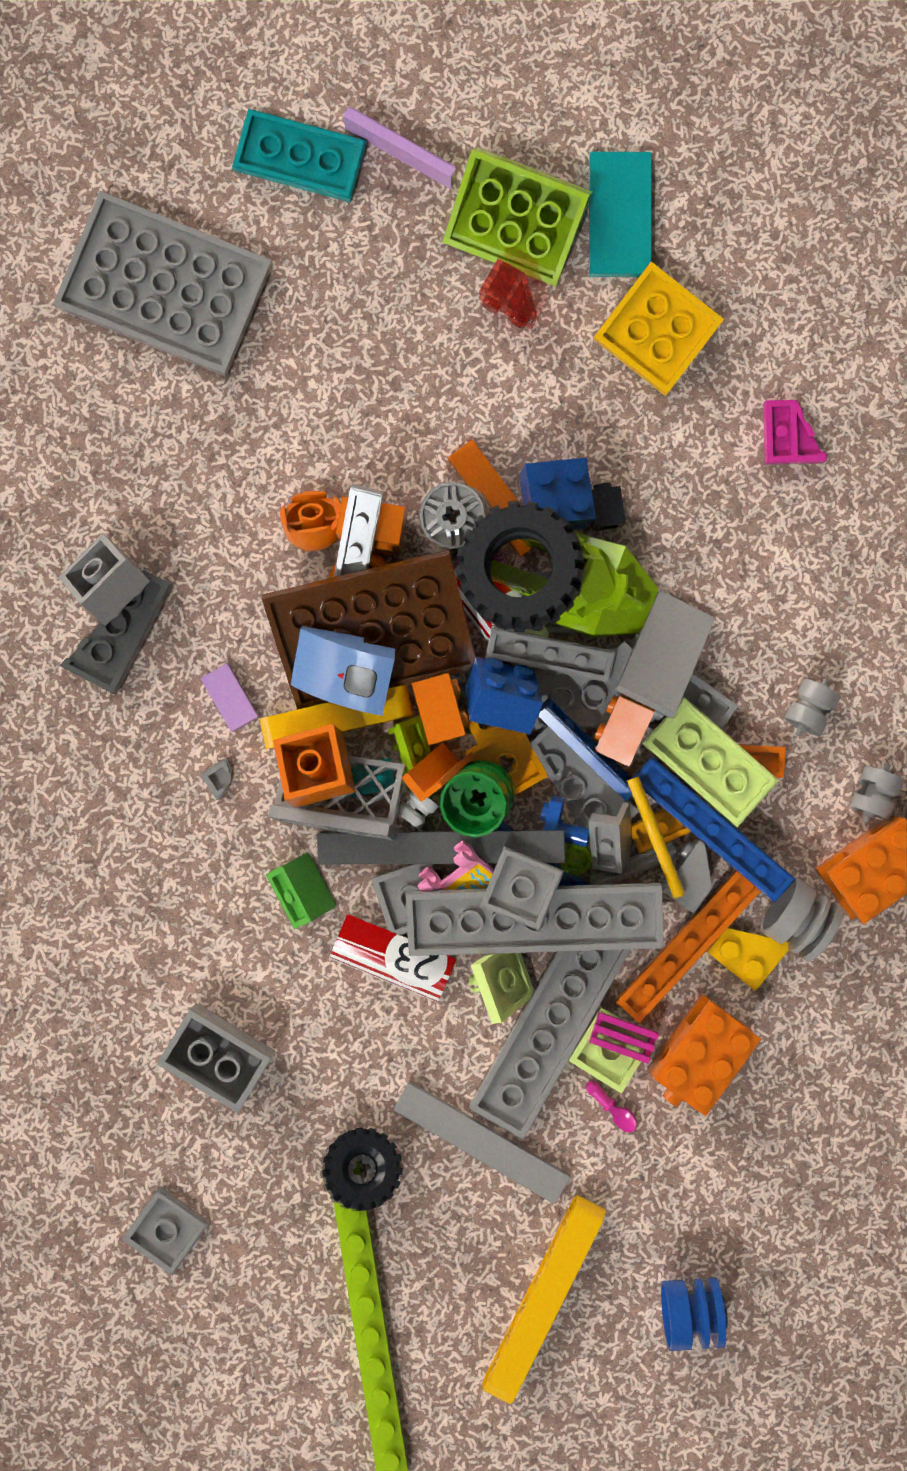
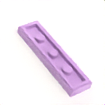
(399, 147)

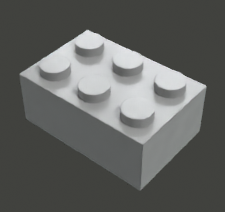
(216, 1057)

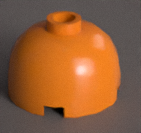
(311, 520)

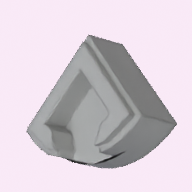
(218, 778)

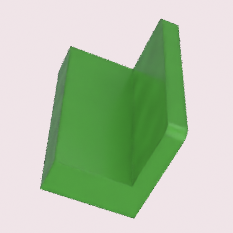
(301, 890)

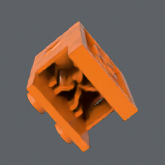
(869, 870)
(702, 1056)

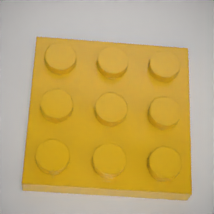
(658, 328)

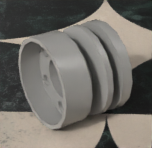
(438, 507)
(803, 920)

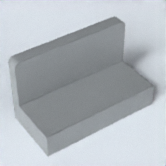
(611, 840)

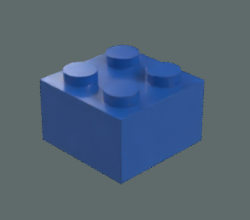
(561, 486)
(503, 695)

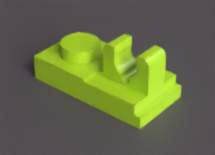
(410, 741)

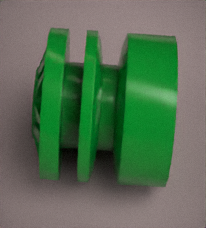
(473, 814)

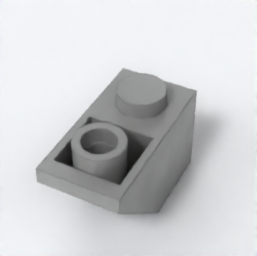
(693, 874)

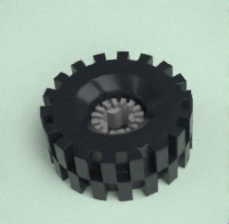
(379, 1180)

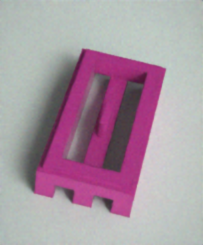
(648, 1046)

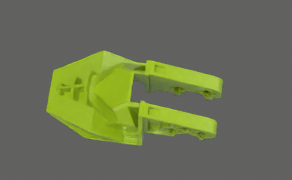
(613, 592)

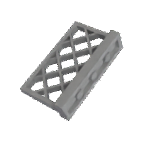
(345, 821)

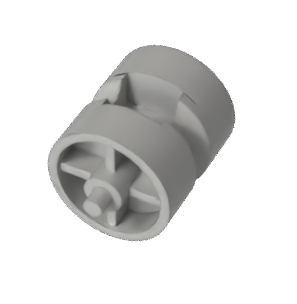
(809, 713)
(877, 793)

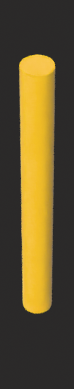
(656, 837)

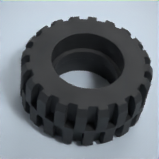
(503, 527)

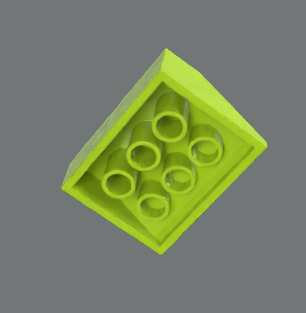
(516, 215)

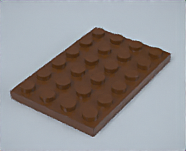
(394, 605)

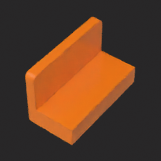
(434, 771)

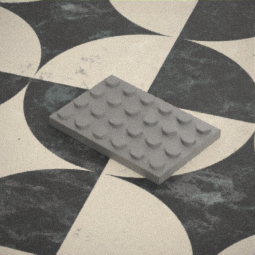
(163, 283)

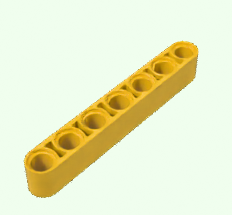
(543, 1299)

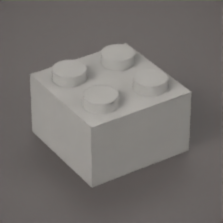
(104, 579)

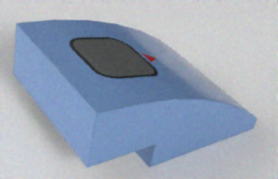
(343, 669)

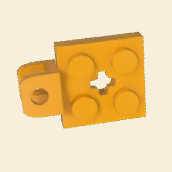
(496, 742)

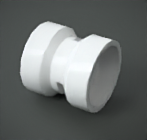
(417, 818)

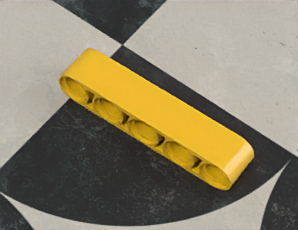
(346, 719)

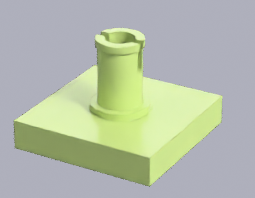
(502, 984)

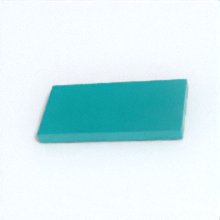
(299, 155)
(619, 213)

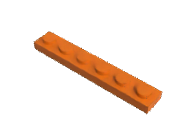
(687, 946)

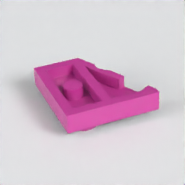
(788, 436)

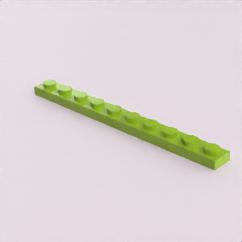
(371, 1338)

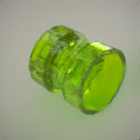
(577, 862)

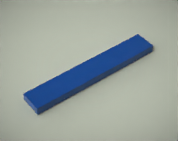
(714, 830)

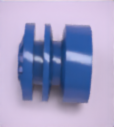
(693, 1314)

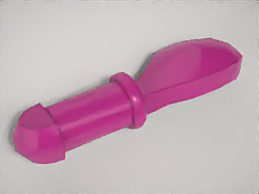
(621, 1116)

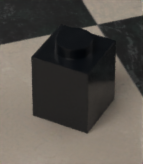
(608, 507)

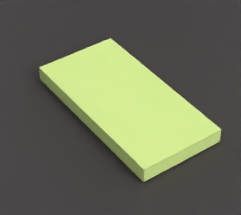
(710, 762)

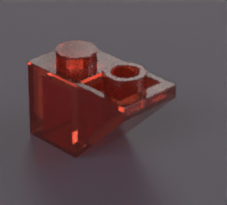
(508, 293)

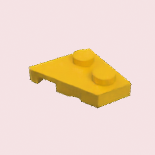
(748, 955)

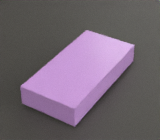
(229, 697)

